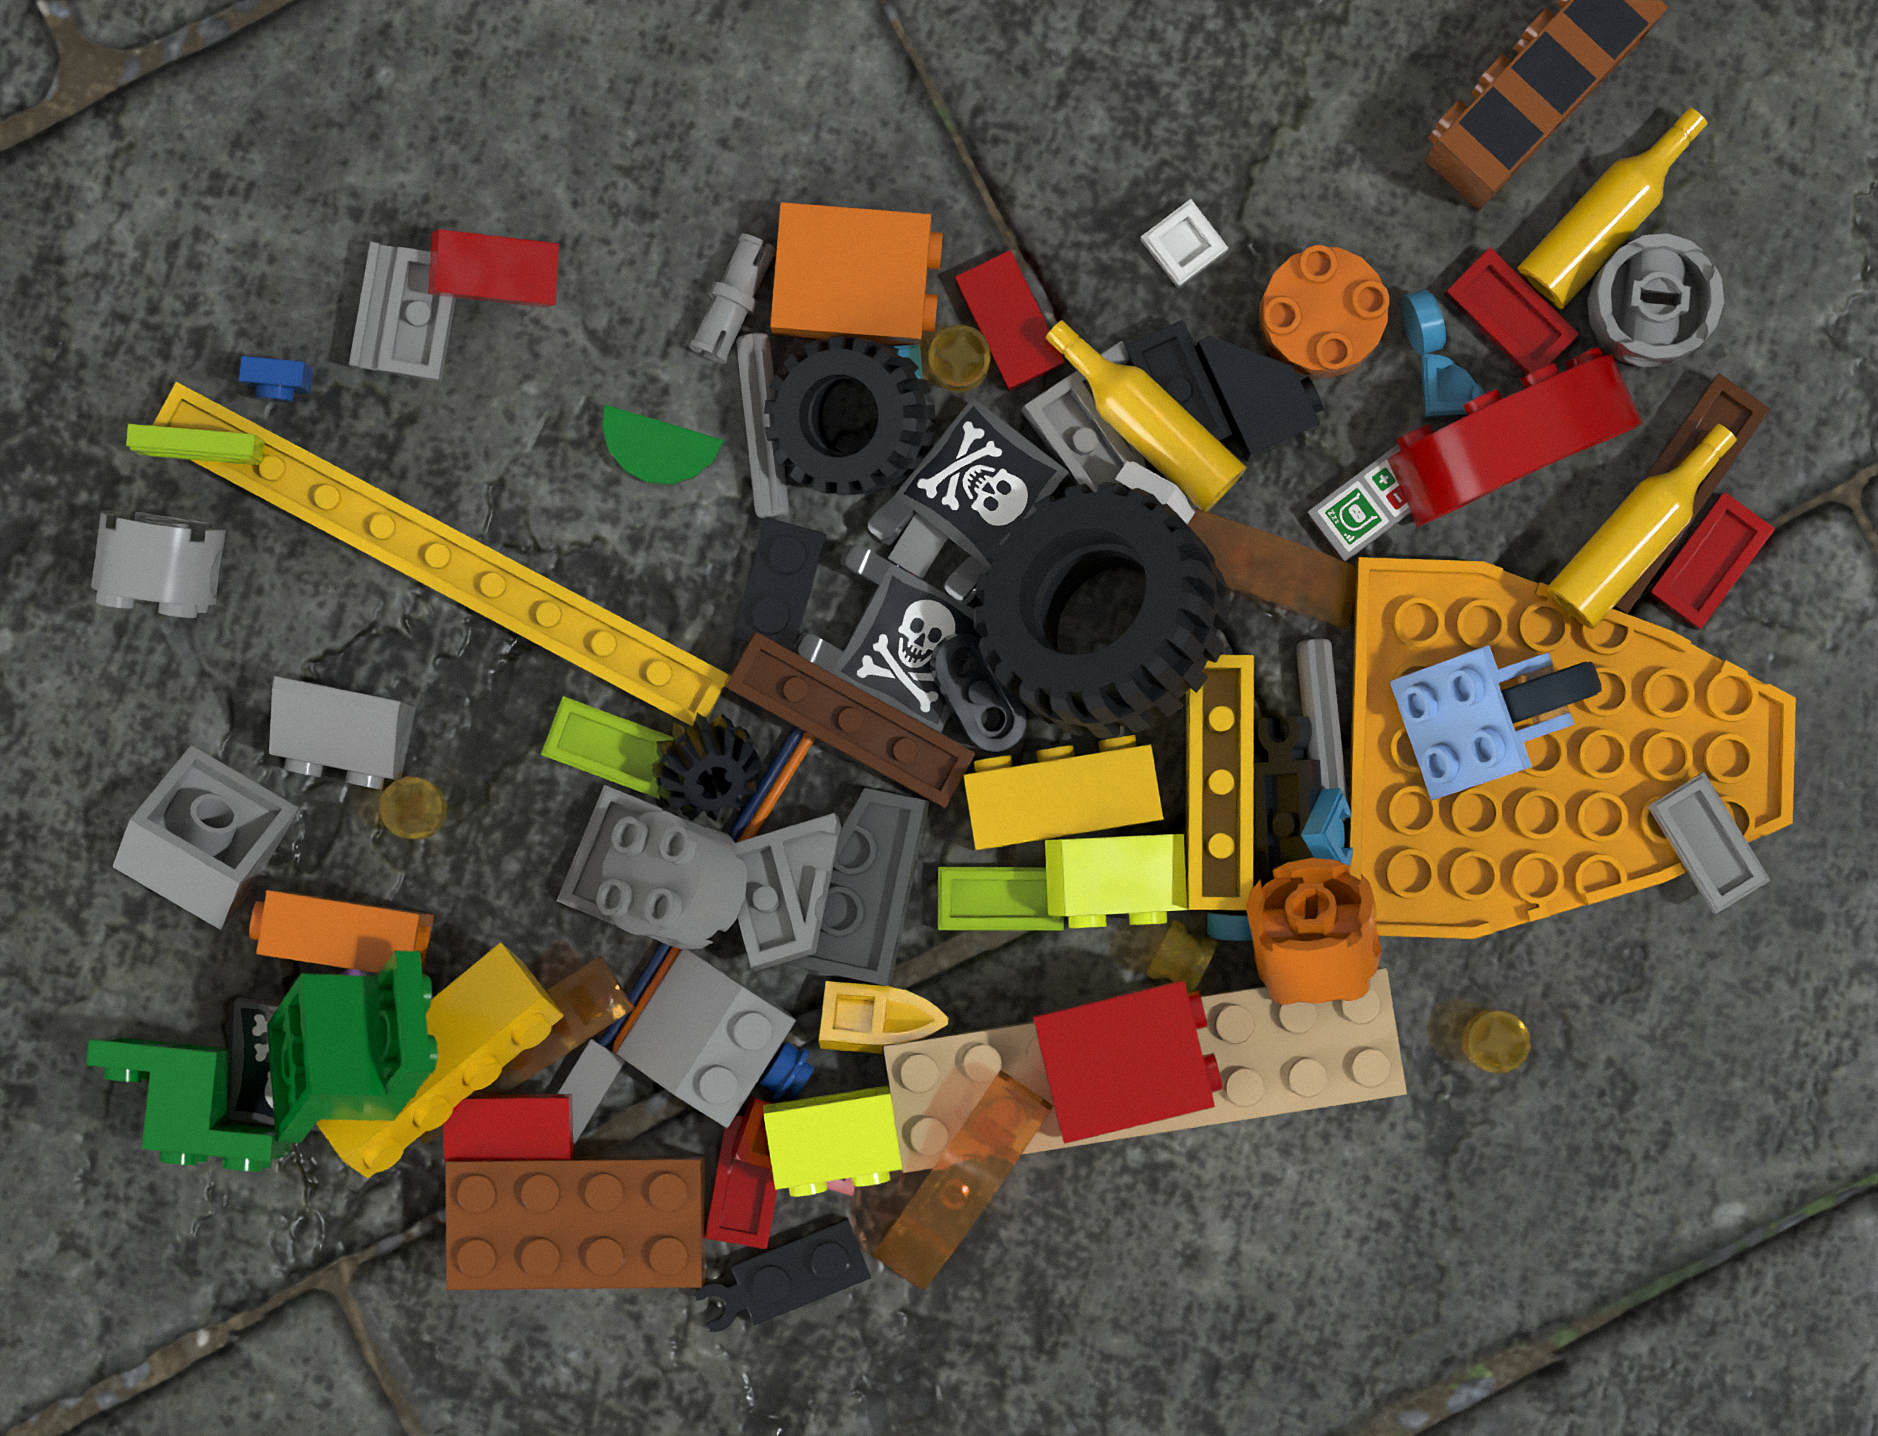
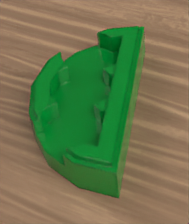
(657, 450)

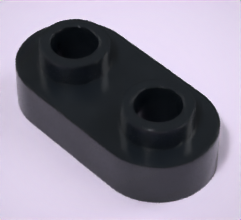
(975, 692)

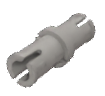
(733, 298)

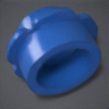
(787, 1072)

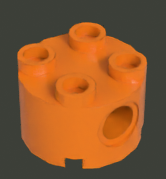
(1323, 312)
(1314, 932)

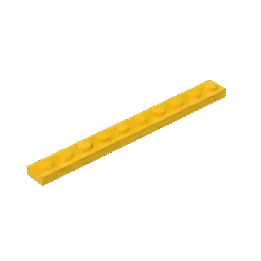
(457, 565)

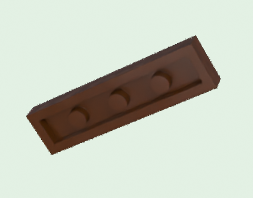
(1719, 404)
(849, 719)

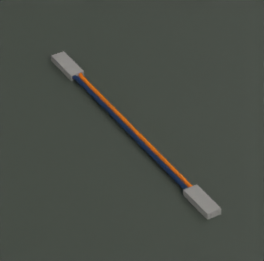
(600, 1065)

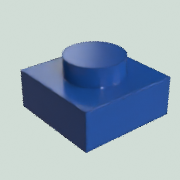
(276, 378)

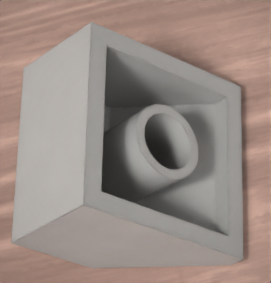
(339, 730)
(204, 837)
(705, 1036)

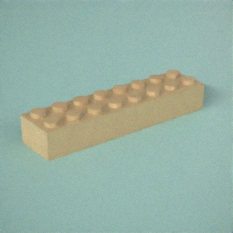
(1266, 1052)

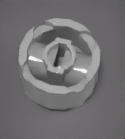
(1655, 301)
(157, 561)
(671, 880)

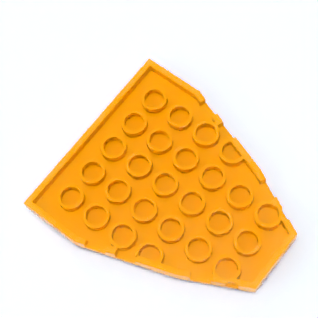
(1580, 815)

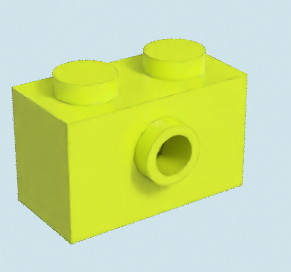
(1116, 877)
(832, 1140)

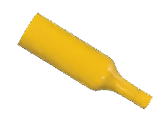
(1606, 216)
(1153, 422)
(1635, 535)

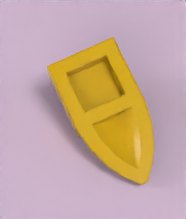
(874, 1016)

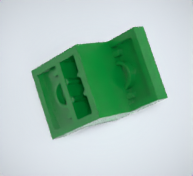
(350, 1046)
(187, 1102)

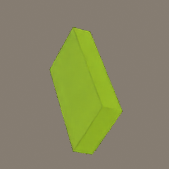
(195, 444)
(604, 745)
(994, 899)

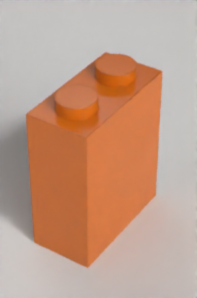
(854, 274)
(337, 931)

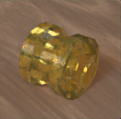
(960, 347)
(429, 806)
(1181, 956)
(1506, 1039)

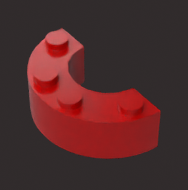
(1513, 435)

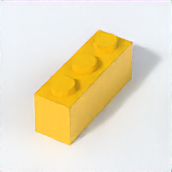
(1062, 793)

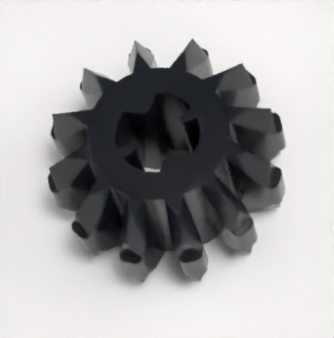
(706, 767)

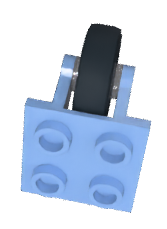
(1465, 722)

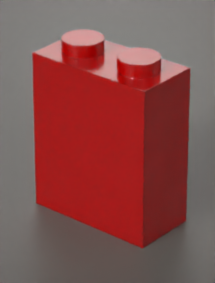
(1127, 1060)

